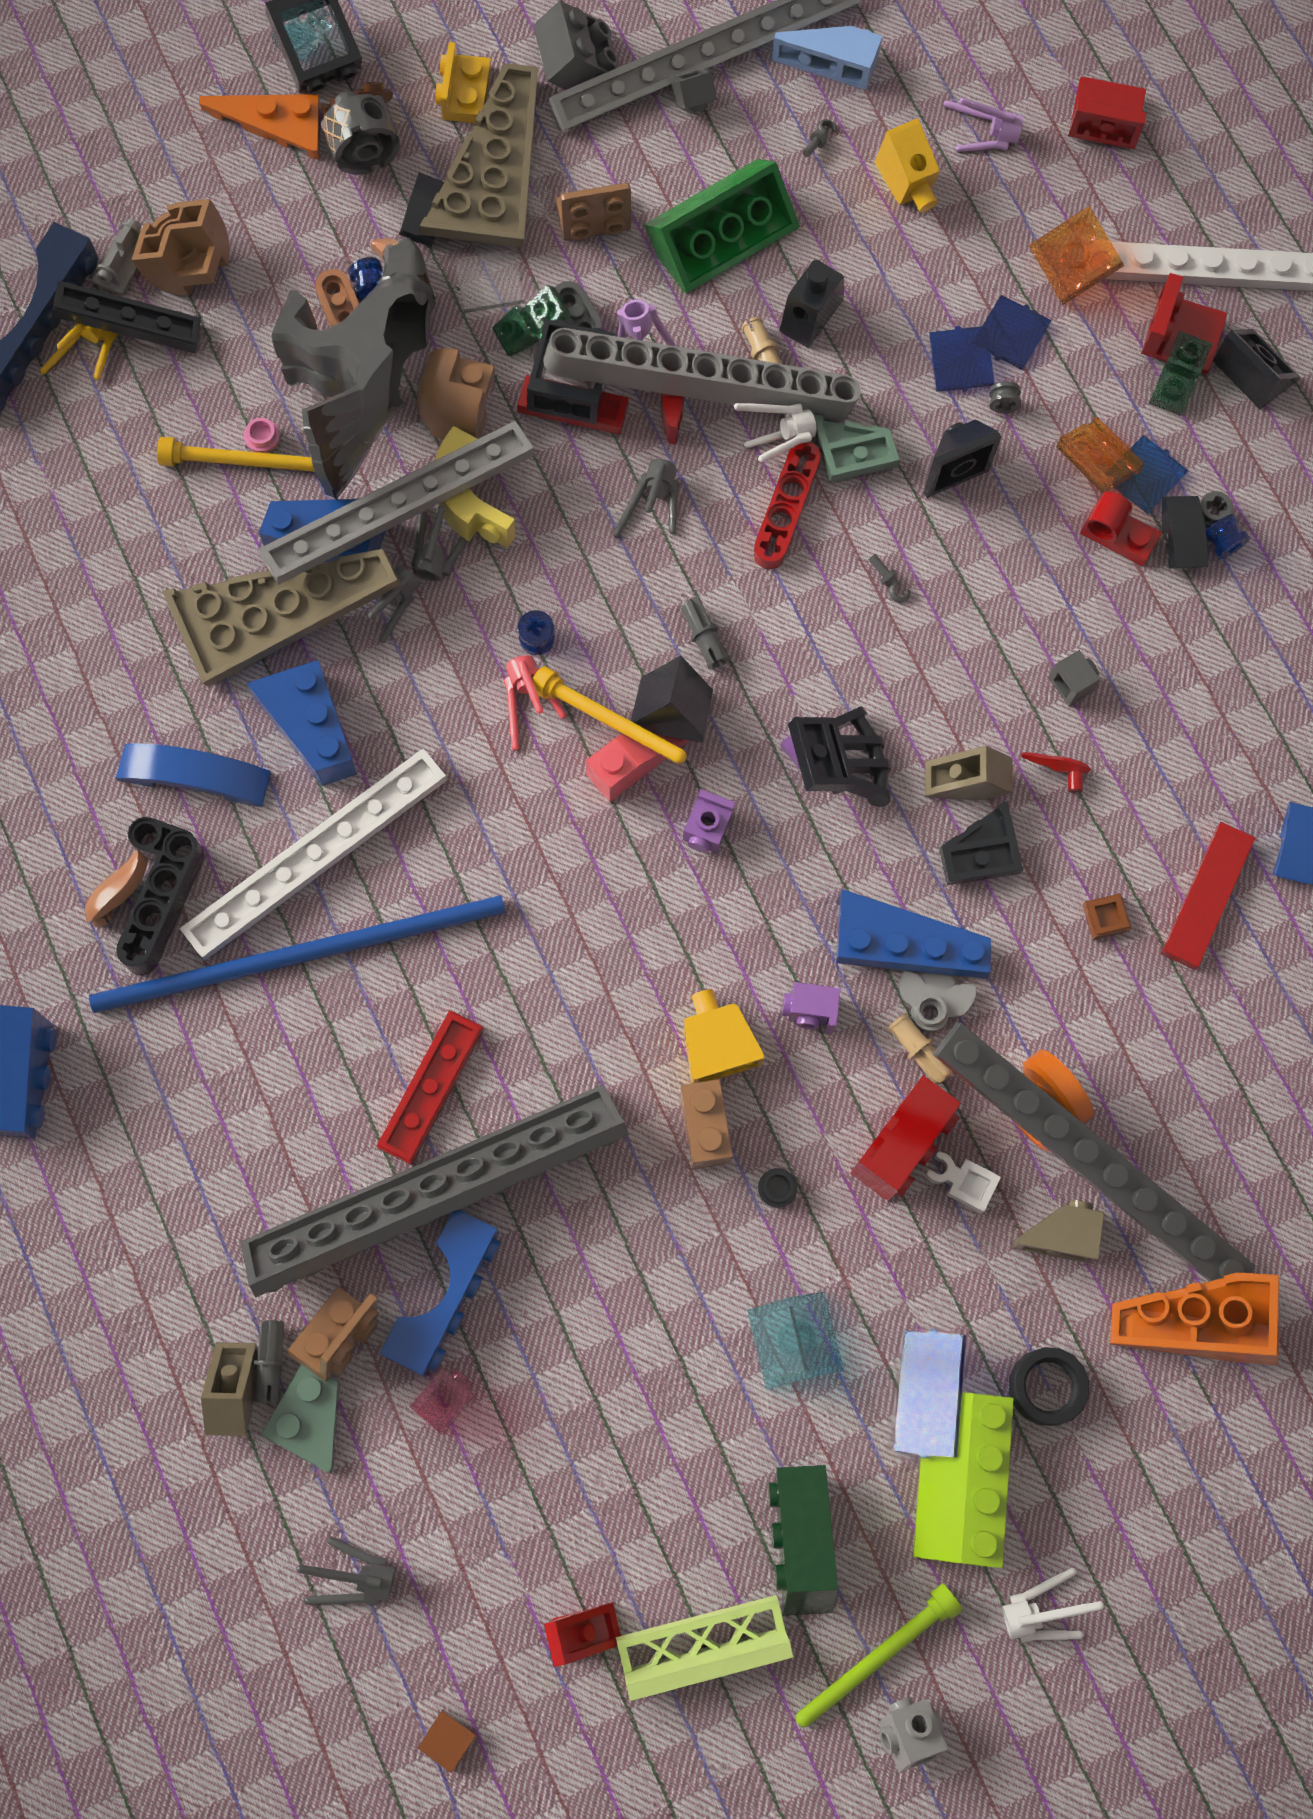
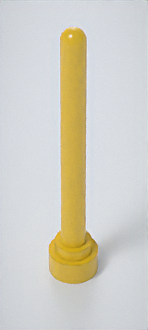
(172, 452)
(550, 685)

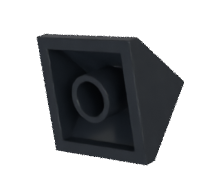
(1254, 366)
(673, 701)

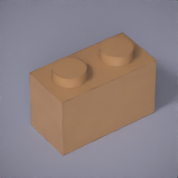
(705, 1124)

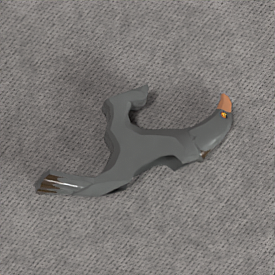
(356, 361)

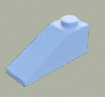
(834, 53)

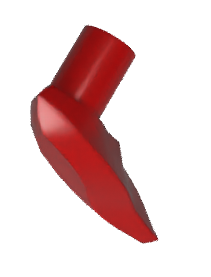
(1072, 767)

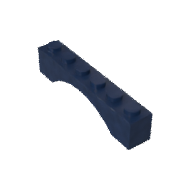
(61, 257)

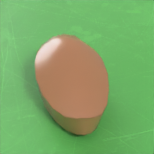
(115, 889)

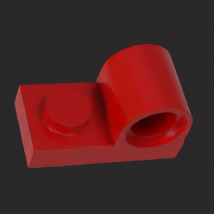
(1118, 531)

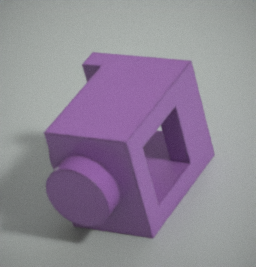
(714, 808)
(812, 1006)

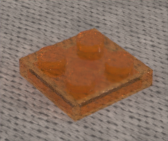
(1076, 255)

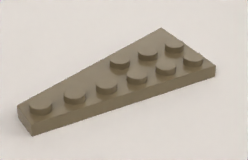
(490, 174)
(253, 616)

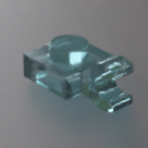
(305, 34)

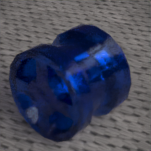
(365, 274)
(1227, 536)
(537, 641)

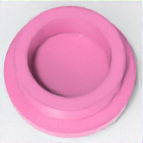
(262, 435)

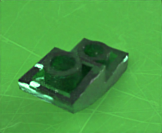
(524, 326)
(1180, 373)

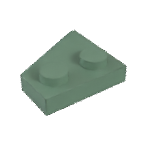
(854, 448)
(307, 1419)

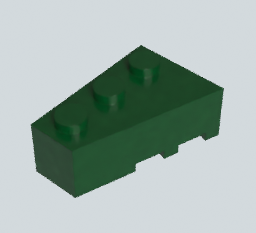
(804, 1540)

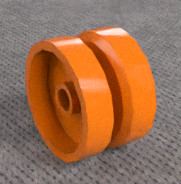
(1060, 1084)

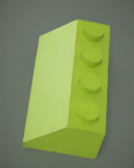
(966, 1496)

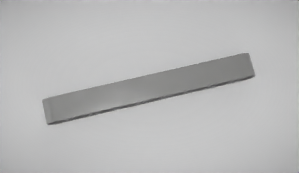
(759, 381)

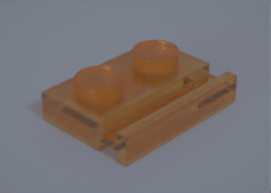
(1099, 455)

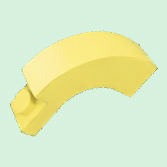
(468, 513)

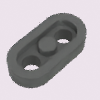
(582, 311)

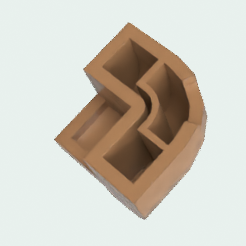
(183, 247)
(453, 393)

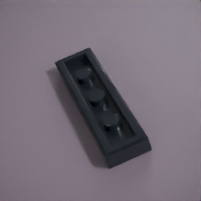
(126, 317)

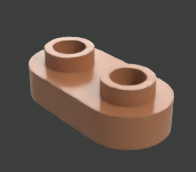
(339, 305)

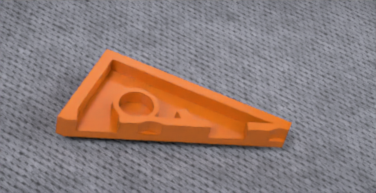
(275, 117)

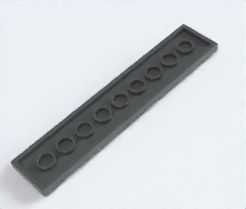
(431, 1190)

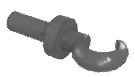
(818, 137)
(888, 577)

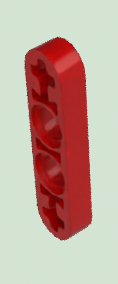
(786, 504)

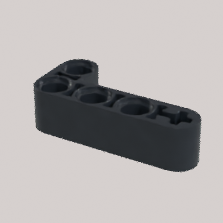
(151, 898)

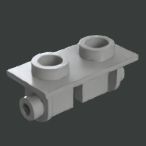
(117, 267)

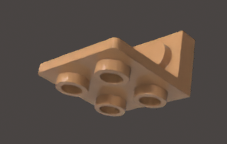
(595, 211)
(333, 1333)

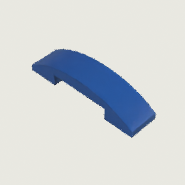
(193, 771)

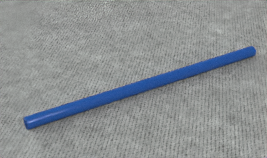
(296, 954)

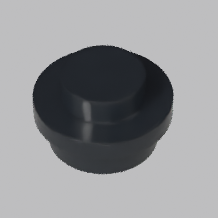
(777, 1188)

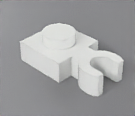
(969, 1183)

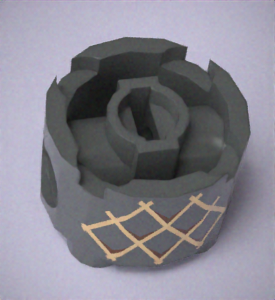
(360, 133)

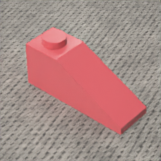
(623, 764)

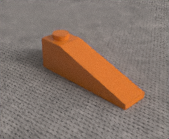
(1214, 1320)

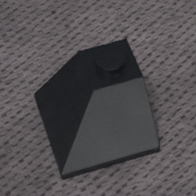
(962, 455)

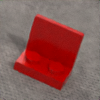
(1108, 113)
(1176, 315)

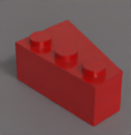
(907, 1139)

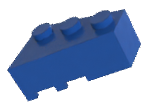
(288, 516)
(307, 718)
(24, 1073)

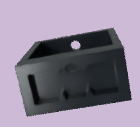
(315, 78)
(560, 398)

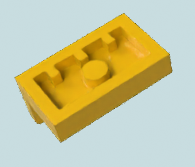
(463, 85)

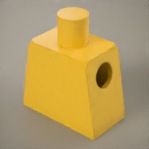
(909, 165)
(718, 1040)

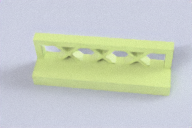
(705, 1663)

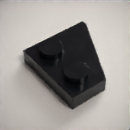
(983, 851)

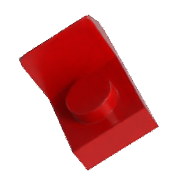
(582, 1634)

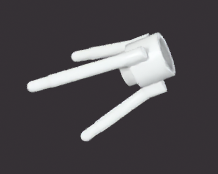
(797, 426)
(1024, 1618)

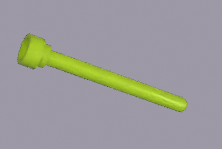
(940, 1607)

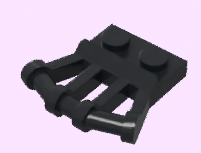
(824, 760)

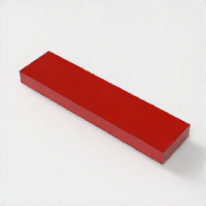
(1207, 896)
(430, 1087)

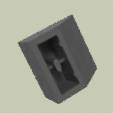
(574, 46)

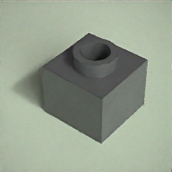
(694, 90)
(1074, 677)

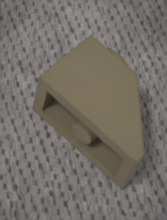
(969, 775)
(1067, 1233)
(229, 1389)

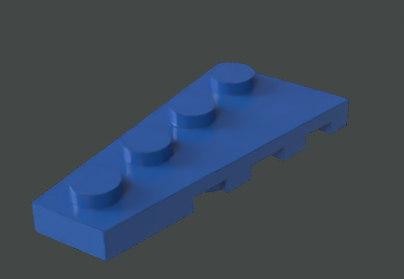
(902, 940)

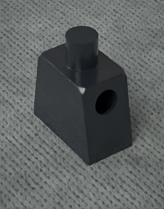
(819, 294)

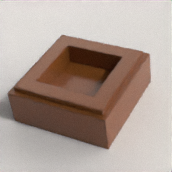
(1106, 916)
(447, 1741)

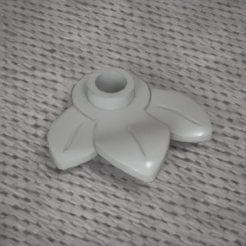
(938, 993)

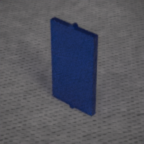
(930, 1393)

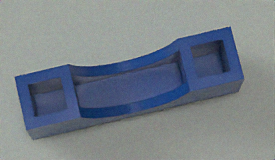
(419, 1339)

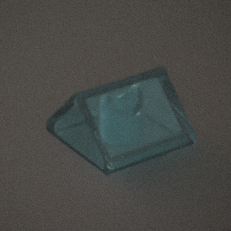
(795, 1339)

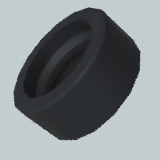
(1078, 1377)

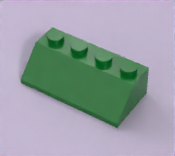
(723, 224)

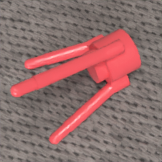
(521, 672)

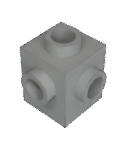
(912, 1733)

